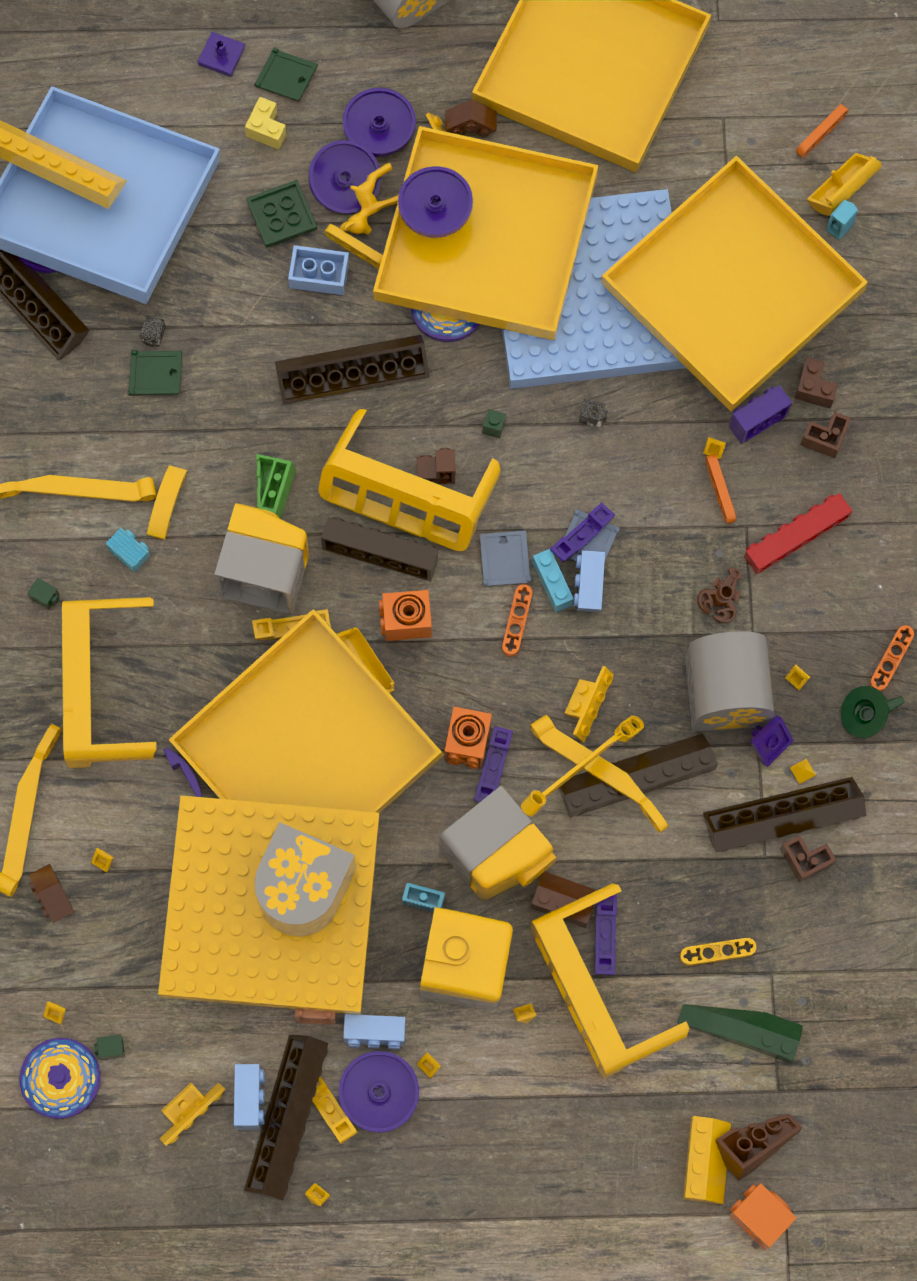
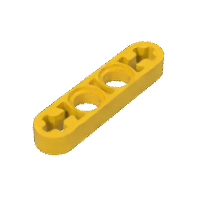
(353, 245)
(717, 949)

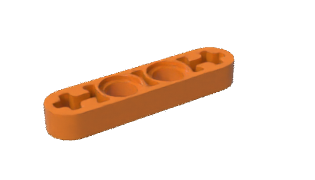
(822, 131)
(720, 489)
(517, 620)
(891, 658)

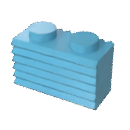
(842, 219)
(128, 549)
(422, 897)

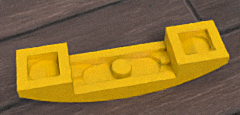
(165, 502)
(275, 629)
(332, 1112)

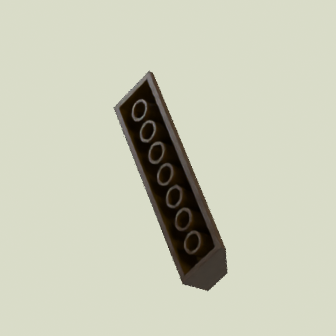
(39, 306)
(352, 369)
(648, 771)
(785, 814)
(286, 1117)

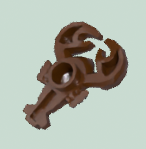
(721, 596)

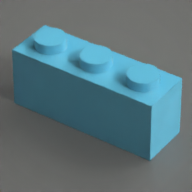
(552, 580)

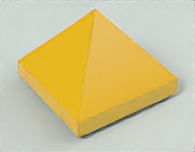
(714, 447)
(797, 677)
(802, 771)
(102, 860)
(54, 1012)
(524, 1013)
(428, 1065)
(316, 1195)

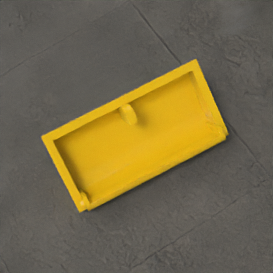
(843, 183)
(357, 643)

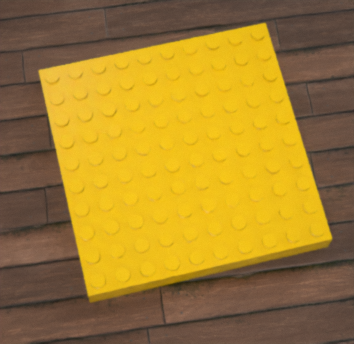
(593, 70)
(513, 252)
(734, 283)
(307, 730)
(215, 929)

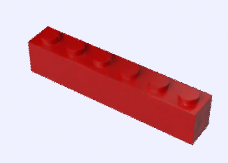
(798, 533)

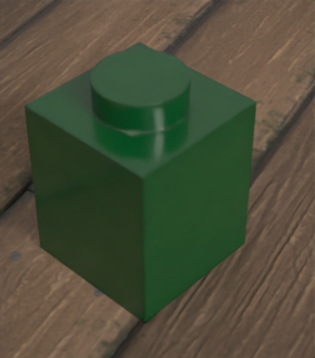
(494, 423)
(43, 594)
(109, 1047)

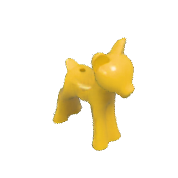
(358, 223)

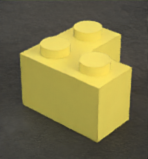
(262, 125)

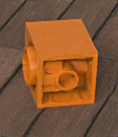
(394, 610)
(463, 748)
(762, 1215)

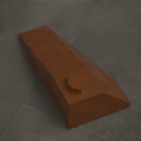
(751, 1146)

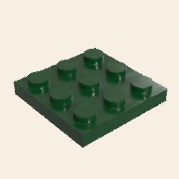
(281, 213)

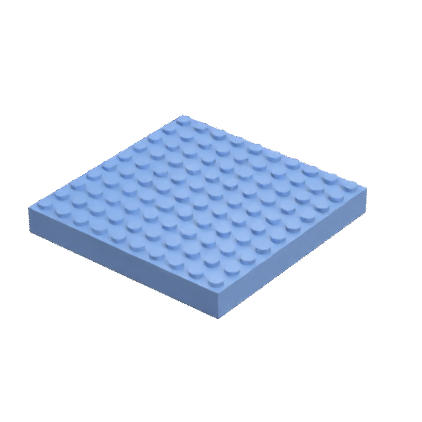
(136, 236)
(595, 330)

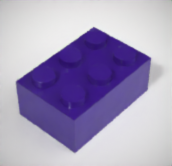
(760, 414)

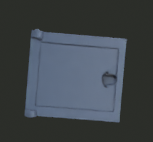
(601, 542)
(505, 558)

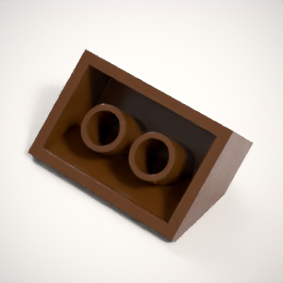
(557, 892)

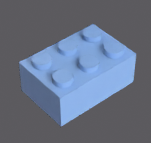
(318, 270)
(589, 581)
(374, 1031)
(248, 1097)

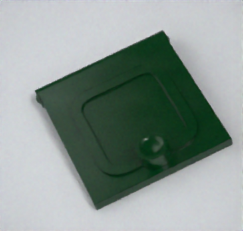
(282, 75)
(152, 372)

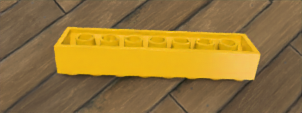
(59, 166)

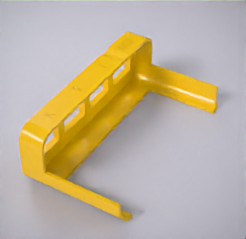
(406, 489)
(77, 687)
(582, 995)

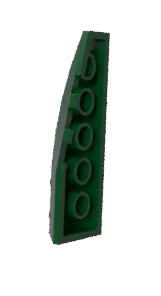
(746, 1028)

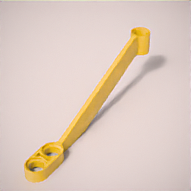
(83, 487)
(599, 767)
(537, 800)
(23, 815)

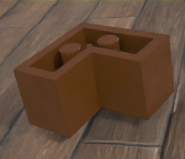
(471, 117)
(812, 388)
(826, 439)
(439, 468)
(806, 863)
(50, 892)

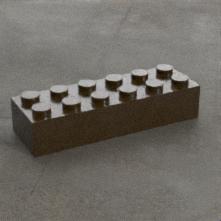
(379, 548)

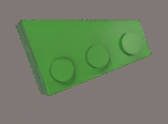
(274, 483)

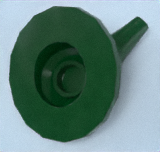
(867, 711)

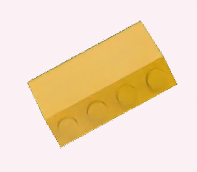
(704, 1166)

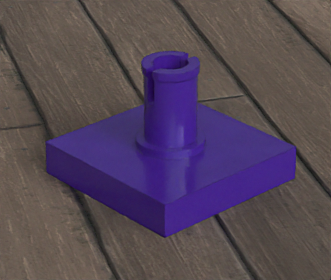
(221, 54)
(771, 740)

